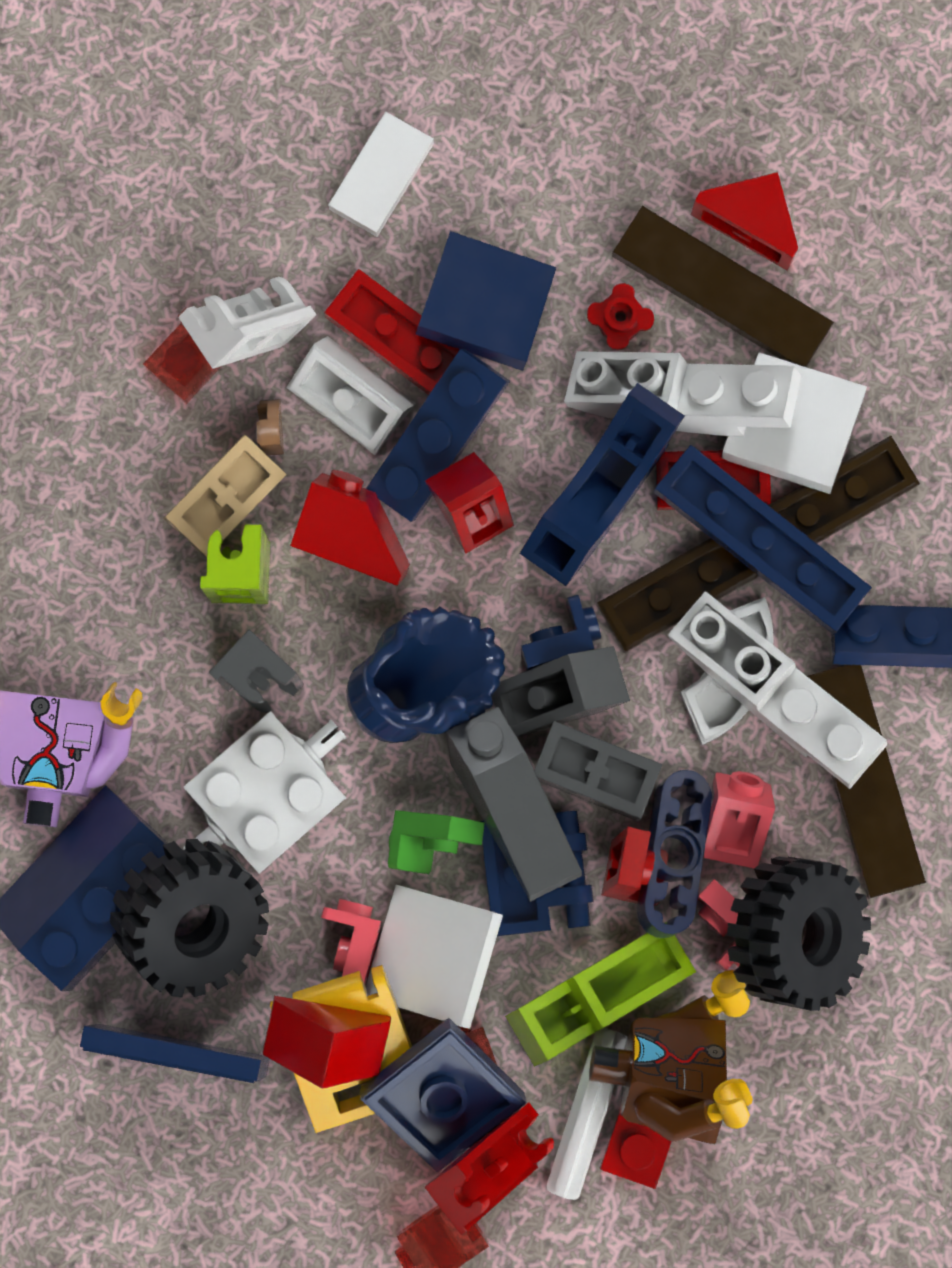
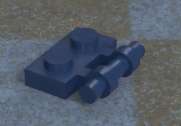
(511, 901)

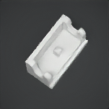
(246, 323)

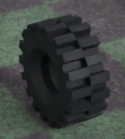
(168, 891)
(772, 925)

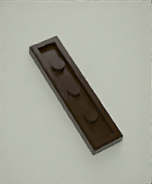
(722, 288)
(873, 803)

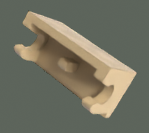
(225, 494)

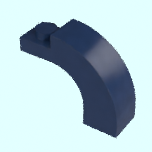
(603, 485)

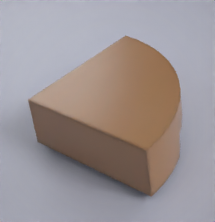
(270, 427)

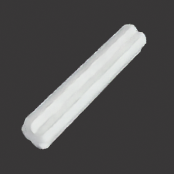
(583, 1125)

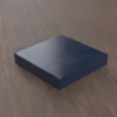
(486, 301)
(442, 1095)

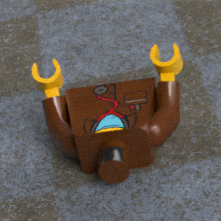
(678, 1068)

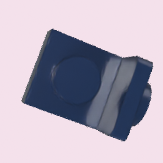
(554, 643)

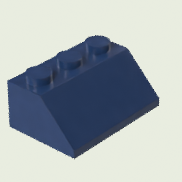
(65, 898)

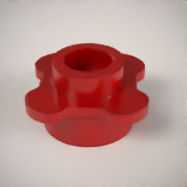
(619, 332)

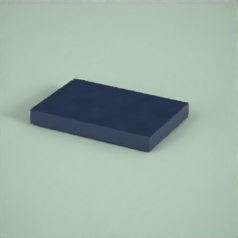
(174, 1053)

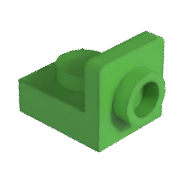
(420, 834)

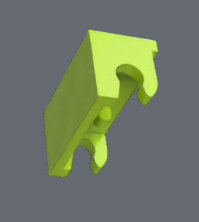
(237, 575)

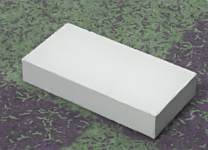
(381, 174)

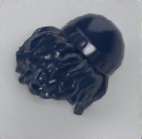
(425, 676)

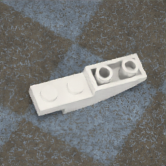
(711, 396)
(776, 690)

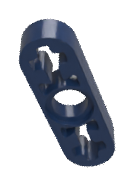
(681, 897)

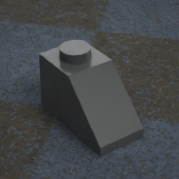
(562, 691)

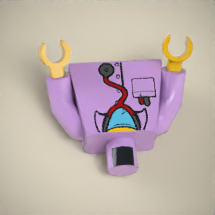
(61, 747)

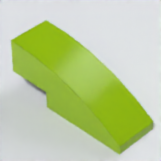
(599, 995)

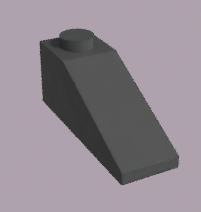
(512, 802)

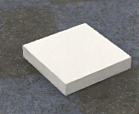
(818, 434)
(435, 954)

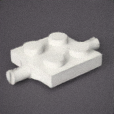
(266, 790)

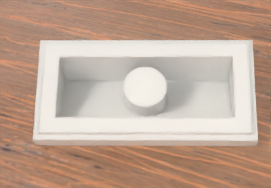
(350, 394)

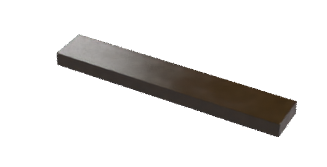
(669, 591)

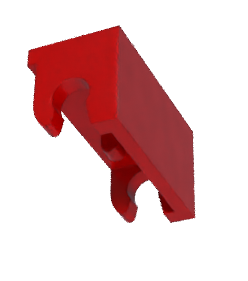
(489, 1170)

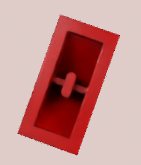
(752, 215)
(471, 501)
(325, 1041)

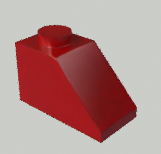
(350, 528)

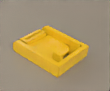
(351, 993)

